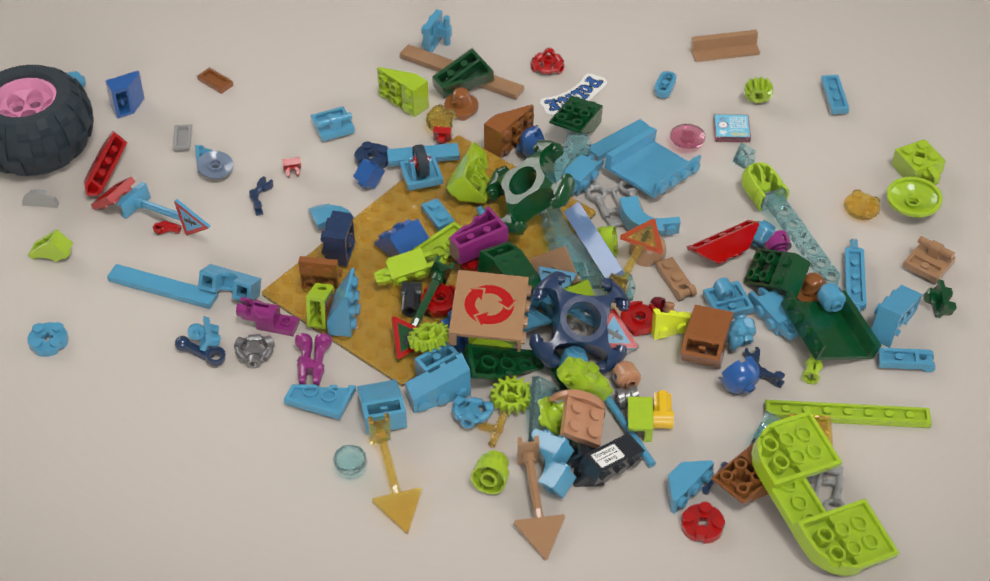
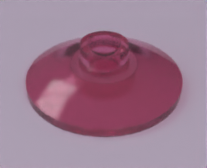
(687, 136)

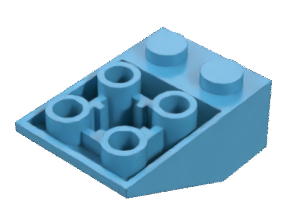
(344, 307)
(381, 399)

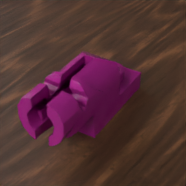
(267, 317)

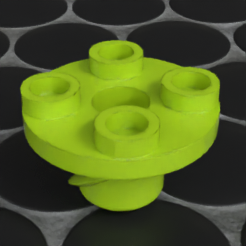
(551, 415)

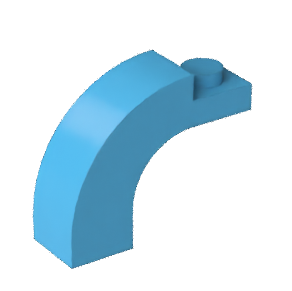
(633, 216)

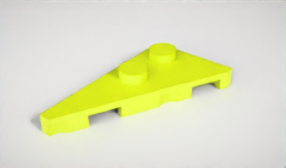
(669, 323)

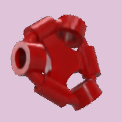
(547, 62)

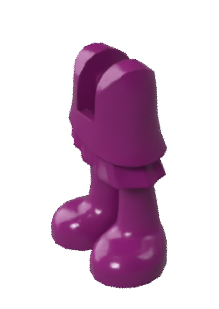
(306, 364)

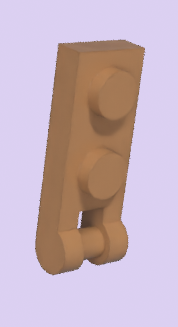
(675, 278)

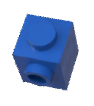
(368, 174)

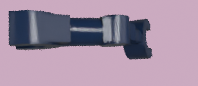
(262, 185)
(776, 377)

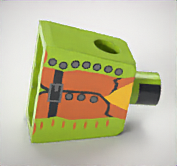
(317, 300)

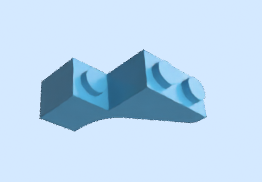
(556, 452)

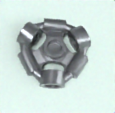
(254, 353)

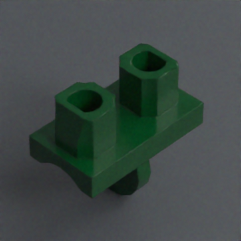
(939, 299)

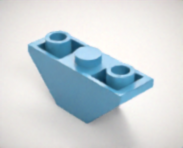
(687, 481)

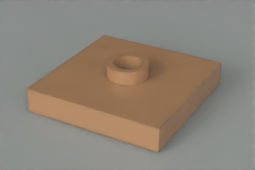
(555, 259)

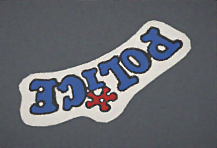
(585, 89)

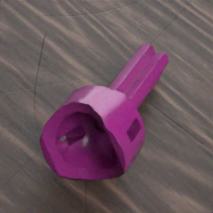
(777, 242)

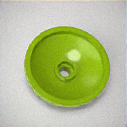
(914, 197)

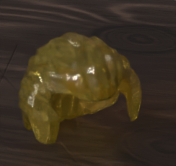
(440, 117)

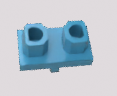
(205, 334)

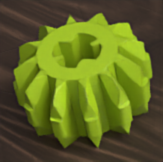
(758, 90)

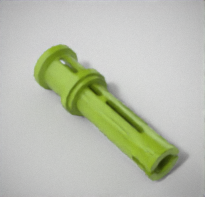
(812, 367)

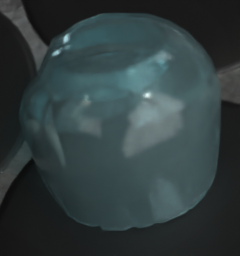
(350, 461)

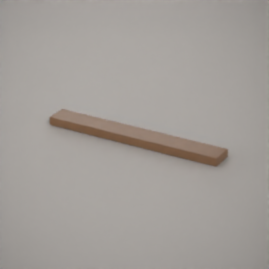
(437, 63)

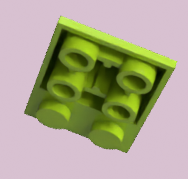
(404, 90)

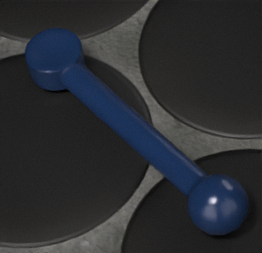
(706, 489)

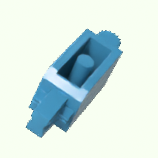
(584, 171)
(769, 309)

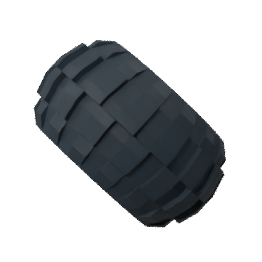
(41, 119)

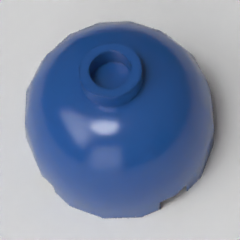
(528, 139)
(741, 377)

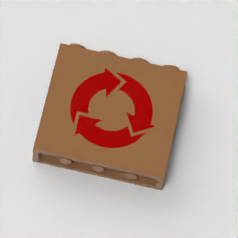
(490, 307)

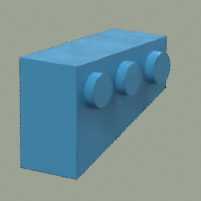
(440, 385)

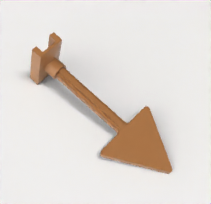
(541, 529)

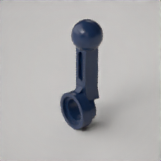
(183, 343)

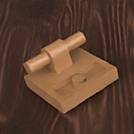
(930, 259)

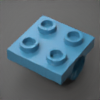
(728, 297)

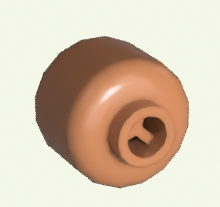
(626, 374)

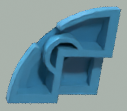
(322, 212)

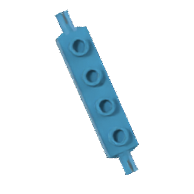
(855, 274)

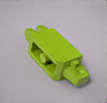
(406, 267)

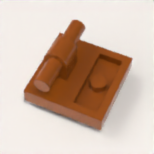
(319, 270)

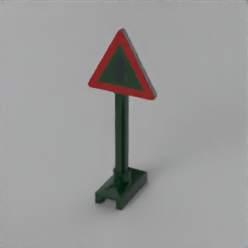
(439, 274)

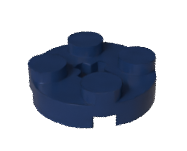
(376, 151)

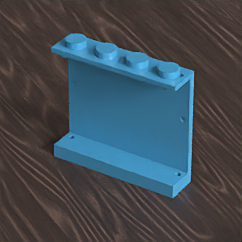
(649, 164)

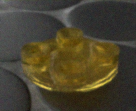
(862, 205)

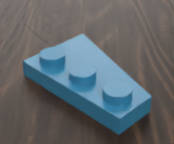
(321, 400)

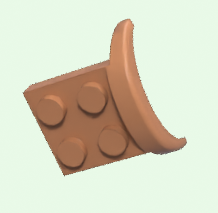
(581, 416)

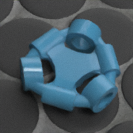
(471, 412)

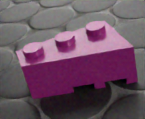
(480, 234)

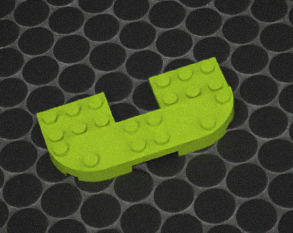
(836, 539)

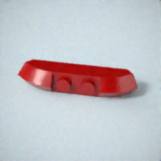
(104, 164)

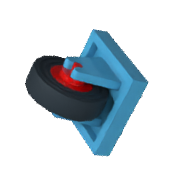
(421, 169)

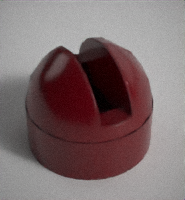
(658, 302)

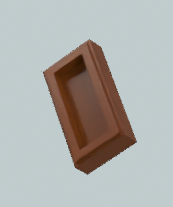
(215, 80)

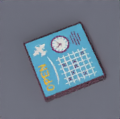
(731, 128)

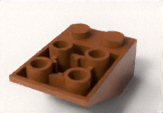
(504, 129)
(706, 336)
(740, 478)

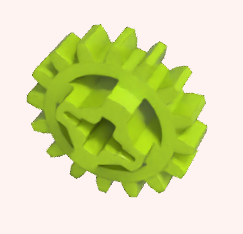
(428, 336)
(511, 395)

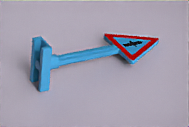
(139, 197)
(617, 331)

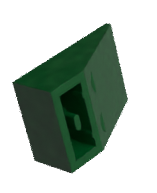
(578, 115)
(507, 260)
(777, 271)

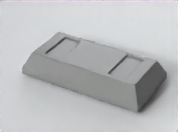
(182, 137)

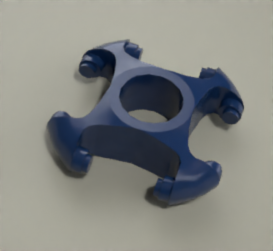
(564, 337)

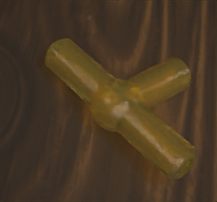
(496, 429)

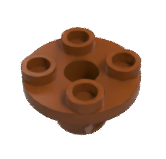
(462, 103)
(810, 287)

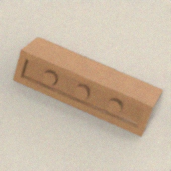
(725, 45)

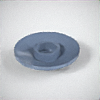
(215, 164)

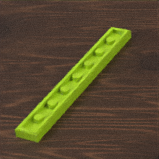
(855, 413)

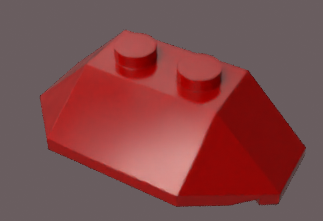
(726, 243)

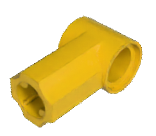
(663, 414)

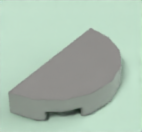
(40, 199)

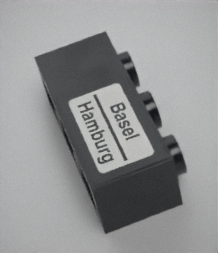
(611, 459)

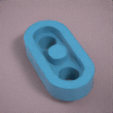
(665, 84)

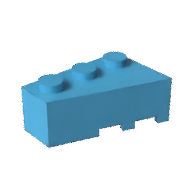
(894, 312)

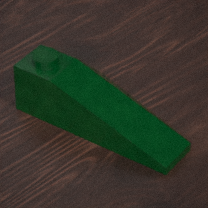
(497, 362)

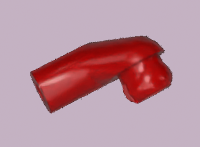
(166, 226)

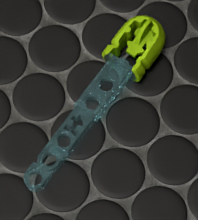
(762, 178)

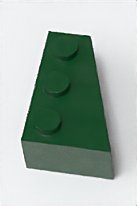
(464, 72)

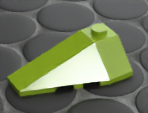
(469, 177)

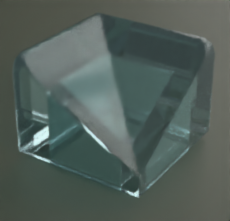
(744, 156)

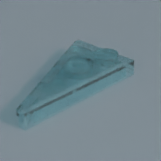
(539, 389)

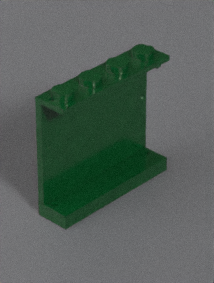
(832, 334)

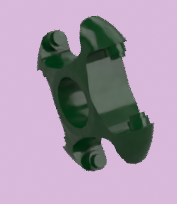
(531, 186)

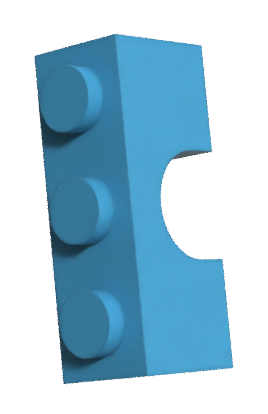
(217, 278)

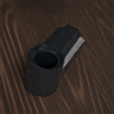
(411, 294)

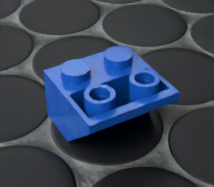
(125, 93)
(402, 237)

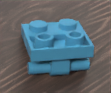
(435, 30)
(333, 123)

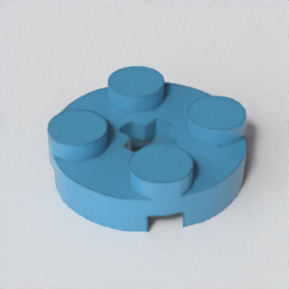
(57, 338)

